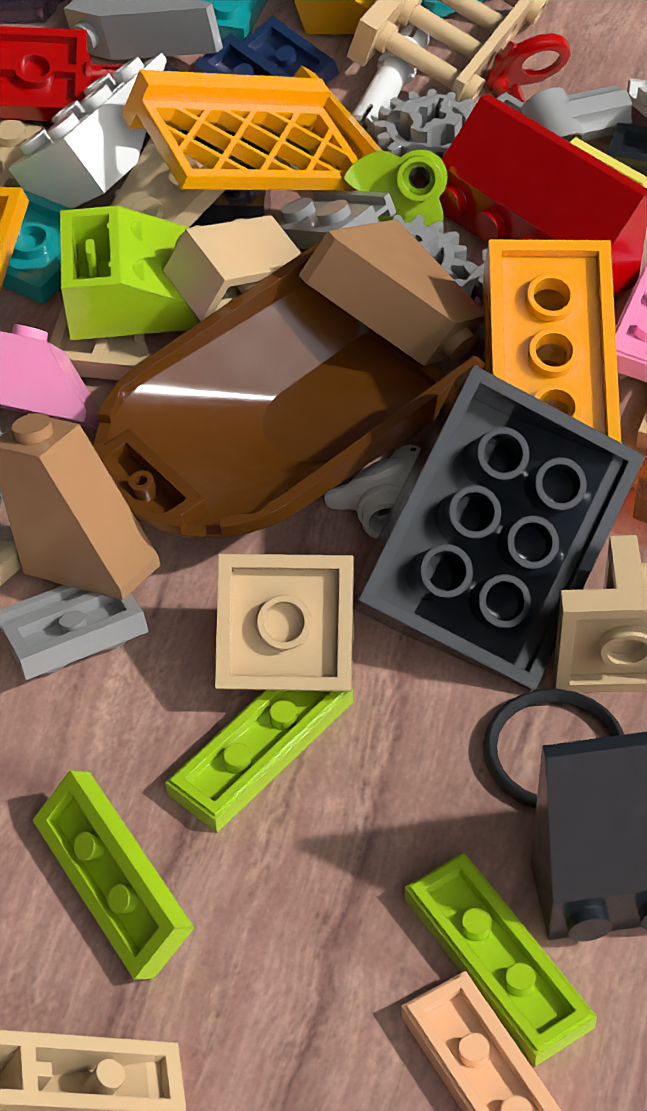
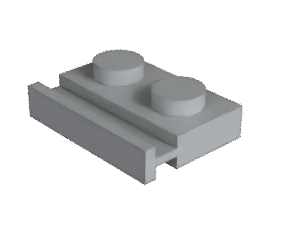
(310, 220)
(66, 627)

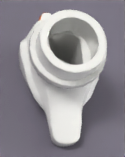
(375, 489)

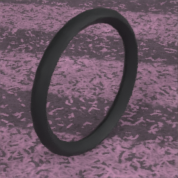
(521, 702)

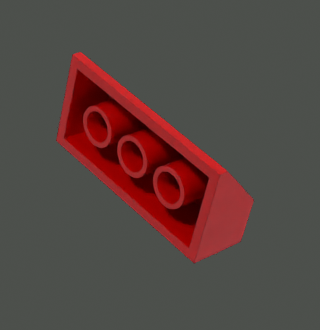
(530, 184)

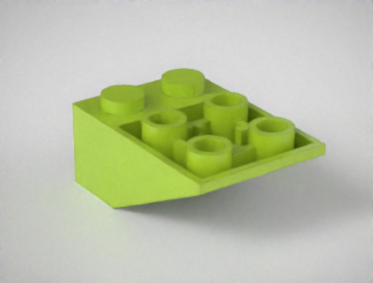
(116, 274)

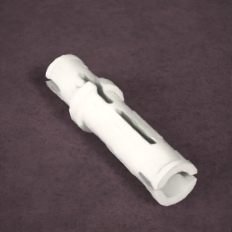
(387, 82)

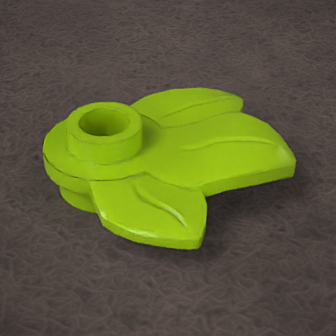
(391, 174)

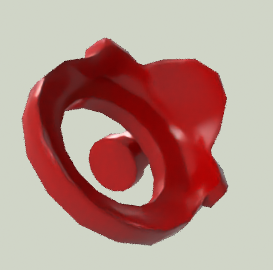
(508, 64)

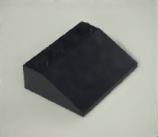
(494, 526)
(592, 836)

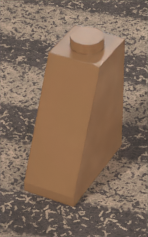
(395, 290)
(69, 511)

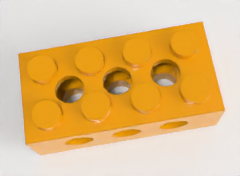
(554, 325)

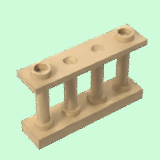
(380, 28)

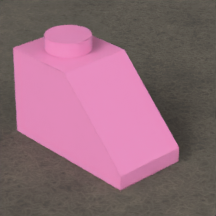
(42, 379)

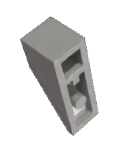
(145, 27)

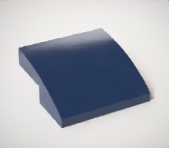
(269, 52)

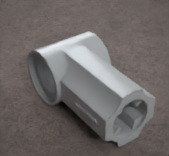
(581, 114)

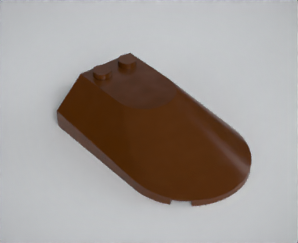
(261, 411)

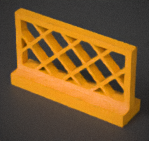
(250, 108)

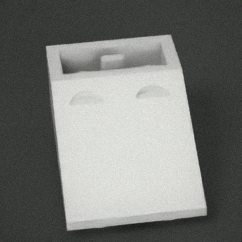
(87, 144)

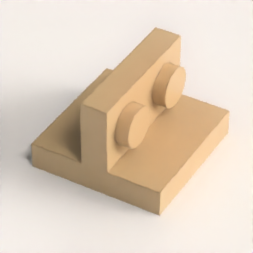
(285, 622)
(605, 629)

